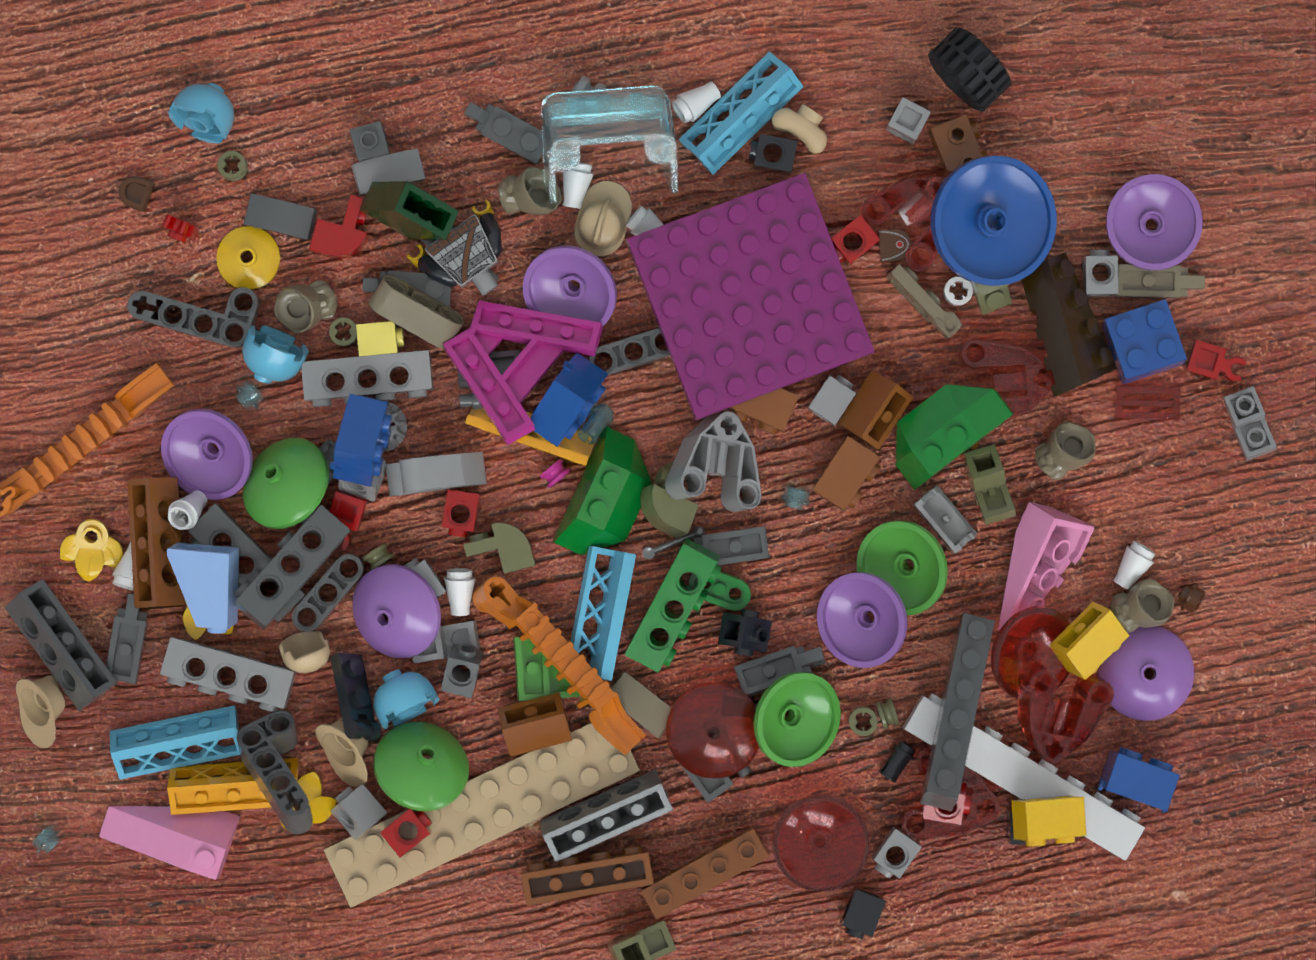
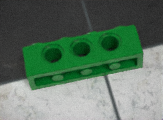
(644, 646)

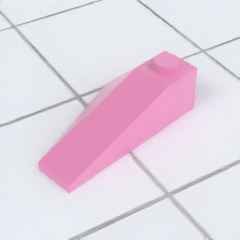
(1040, 554)
(184, 840)

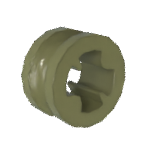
(242, 165)
(334, 332)
(378, 556)
(887, 713)
(872, 720)

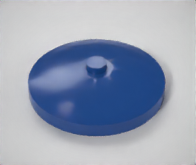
(993, 220)

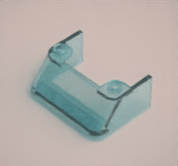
(605, 118)

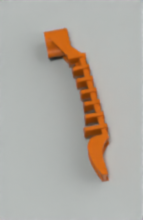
(128, 405)
(512, 610)

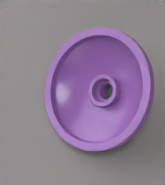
(1176, 220)
(550, 289)
(194, 460)
(406, 601)
(846, 624)
(1153, 697)

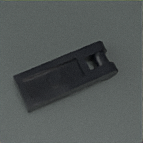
(354, 697)

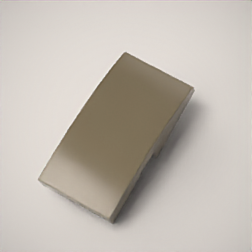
(642, 705)

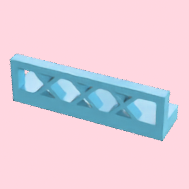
(745, 115)
(611, 608)
(174, 737)

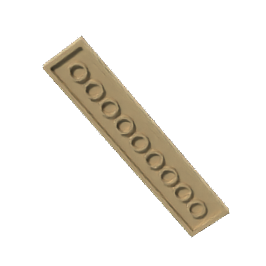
(483, 812)

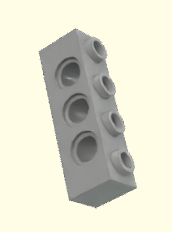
(317, 373)
(182, 652)

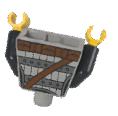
(465, 253)

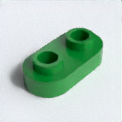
(719, 593)

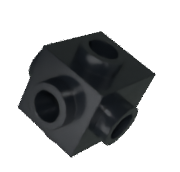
(745, 632)

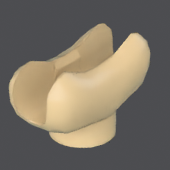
(802, 125)

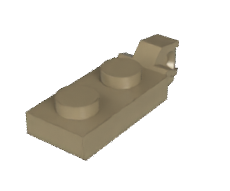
(1157, 283)
(924, 302)

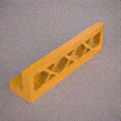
(571, 450)
(215, 794)

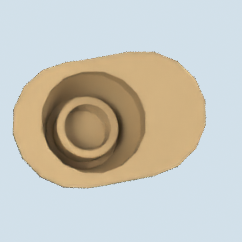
(603, 218)
(39, 707)
(344, 753)

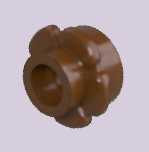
(1191, 598)

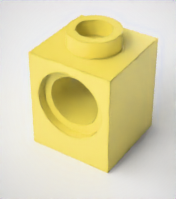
(379, 338)

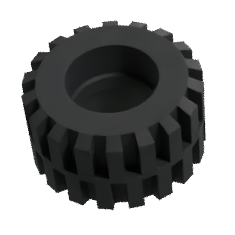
(969, 69)

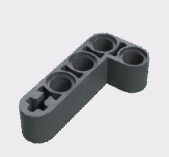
(192, 314)
(261, 751)

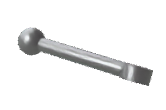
(650, 552)

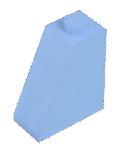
(208, 583)

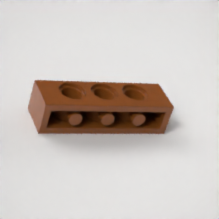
(150, 537)
(704, 872)

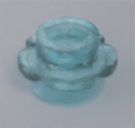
(249, 395)
(795, 497)
(46, 839)

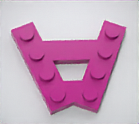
(546, 340)

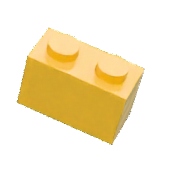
(1089, 640)
(1049, 818)

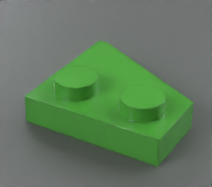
(533, 677)

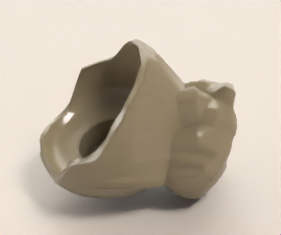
(527, 193)
(305, 305)
(1066, 450)
(1143, 605)

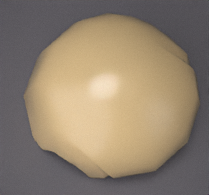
(305, 651)

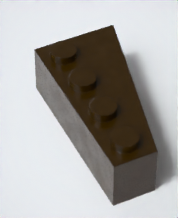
(1066, 325)

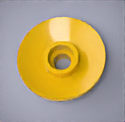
(261, 267)

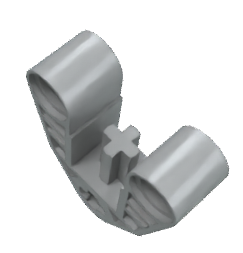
(721, 449)
(435, 473)

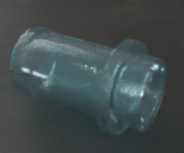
(599, 418)

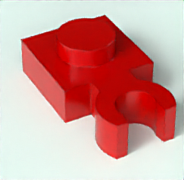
(179, 229)
(1209, 361)
(349, 511)

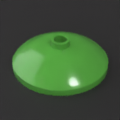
(286, 483)
(886, 555)
(809, 724)
(419, 781)

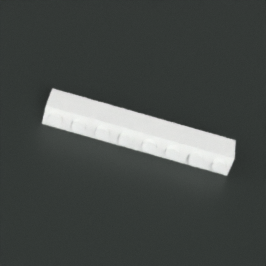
(1028, 780)

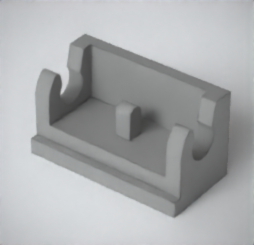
(944, 519)

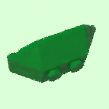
(945, 429)
(606, 496)

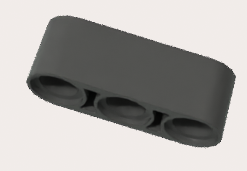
(617, 349)
(314, 599)

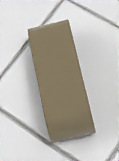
(415, 311)

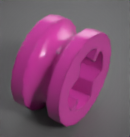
(555, 473)

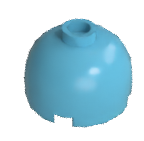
(204, 111)
(272, 354)
(402, 697)

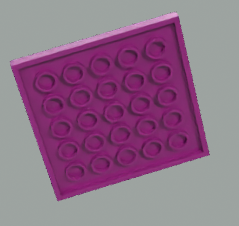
(750, 296)

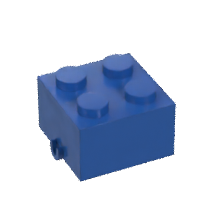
(1144, 341)
(569, 400)
(361, 440)
(1141, 781)

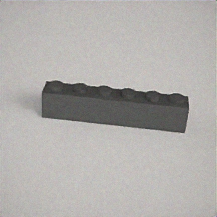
(957, 712)

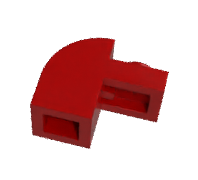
(344, 239)

